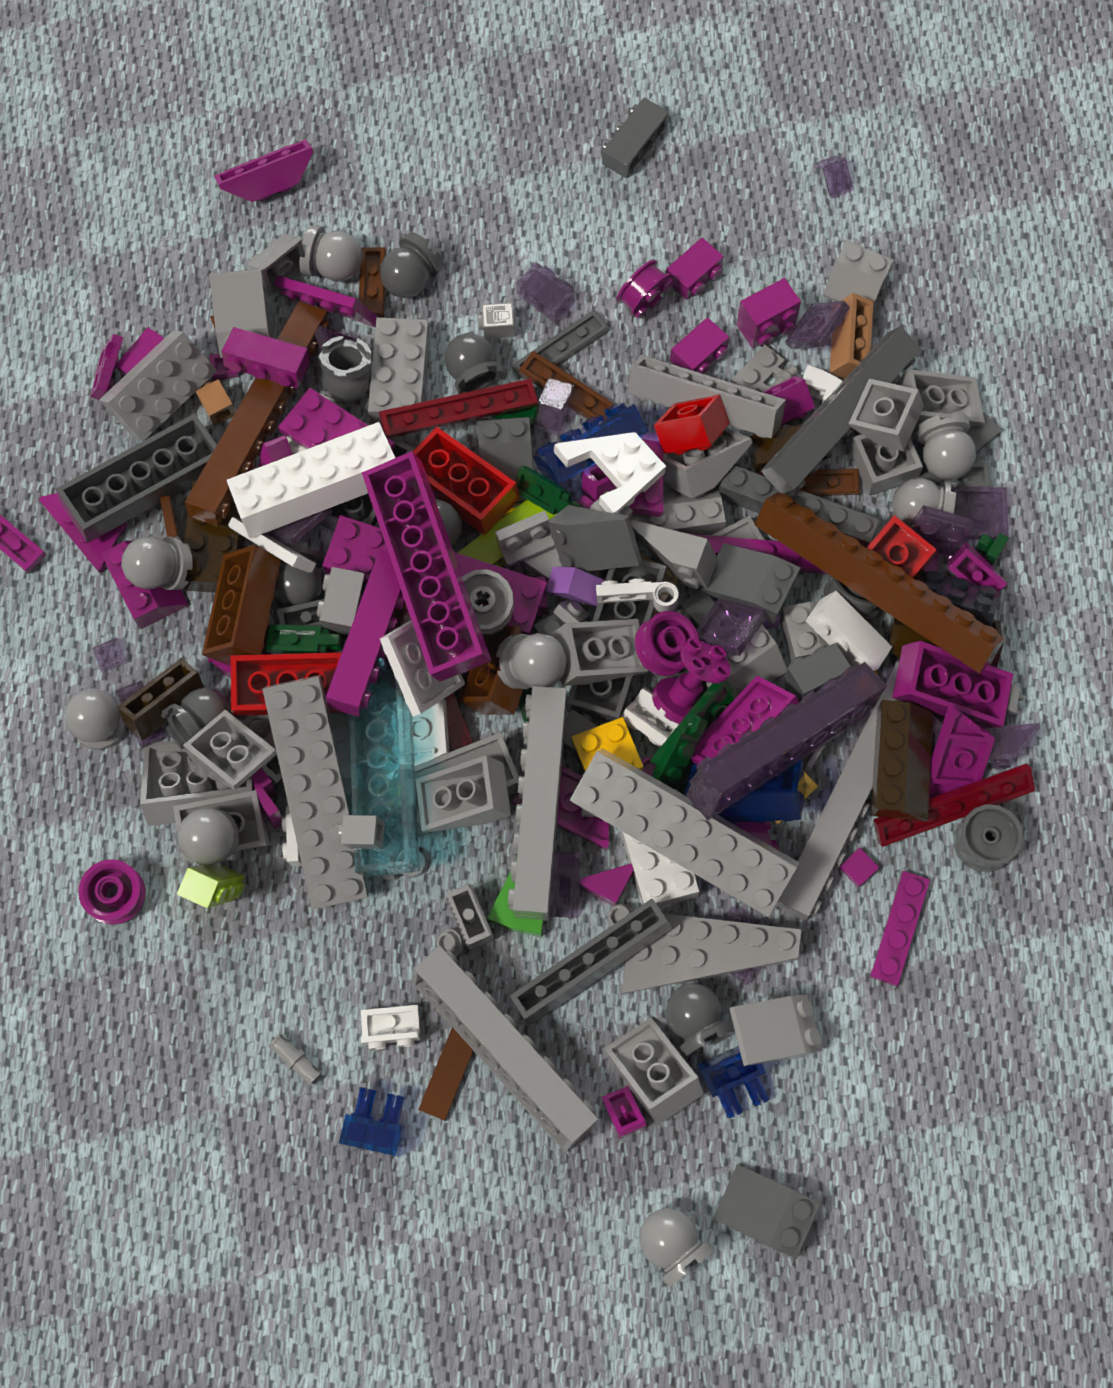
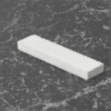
(275, 547)

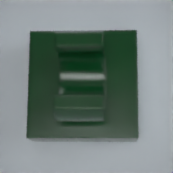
(990, 547)

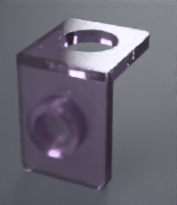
(836, 175)

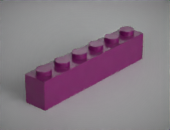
(363, 646)

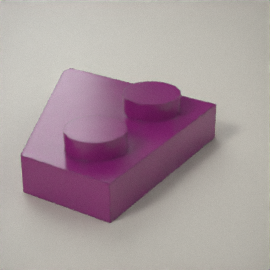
(105, 367)

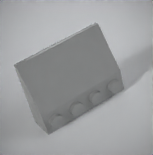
(174, 780)

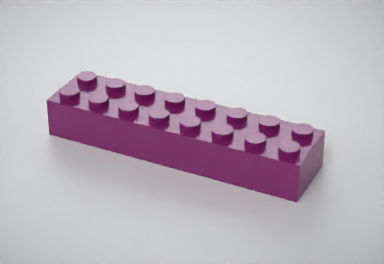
(358, 544)
(426, 567)

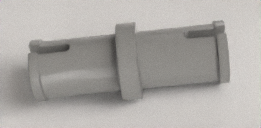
(295, 1059)

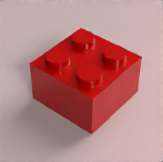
(692, 425)
(903, 547)

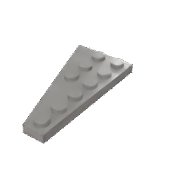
(706, 949)

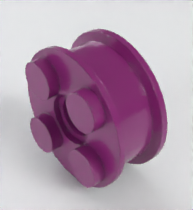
(644, 289)
(652, 642)
(99, 879)

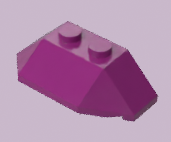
(268, 173)

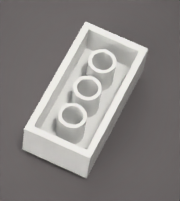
(658, 876)

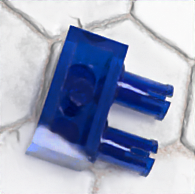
(727, 1072)
(370, 1135)

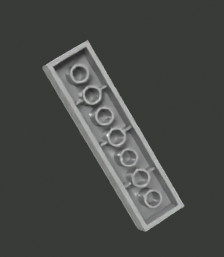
(314, 789)
(539, 803)
(680, 832)
(503, 1048)

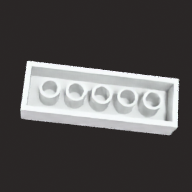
(308, 480)

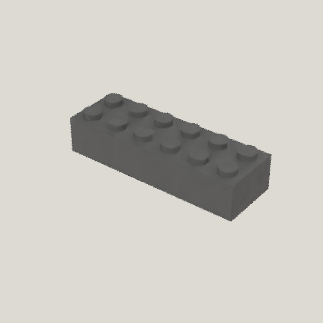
(137, 478)
(608, 698)

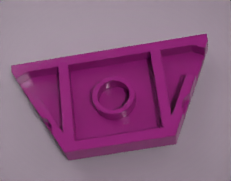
(92, 549)
(959, 753)
(570, 814)

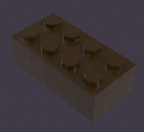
(208, 547)

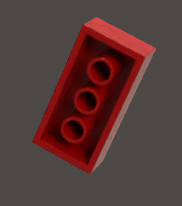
(466, 481)
(255, 672)

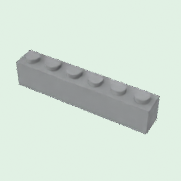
(673, 384)

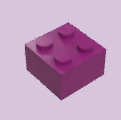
(768, 313)

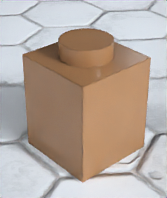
(215, 402)

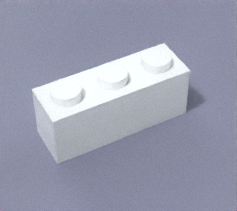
(841, 624)

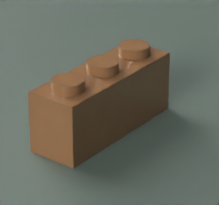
(852, 337)

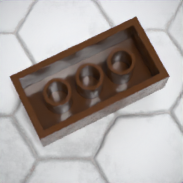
(241, 604)

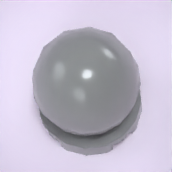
(332, 254)
(947, 447)
(918, 492)
(157, 563)
(531, 661)
(94, 719)
(208, 836)
(671, 1243)

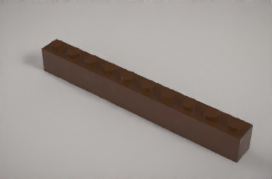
(251, 424)
(879, 581)

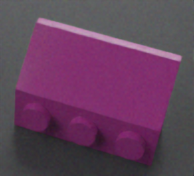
(143, 604)

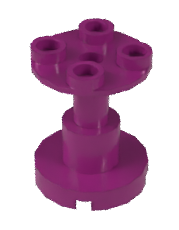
(680, 694)

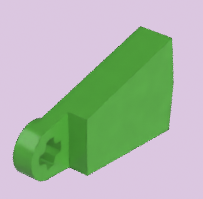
(505, 918)

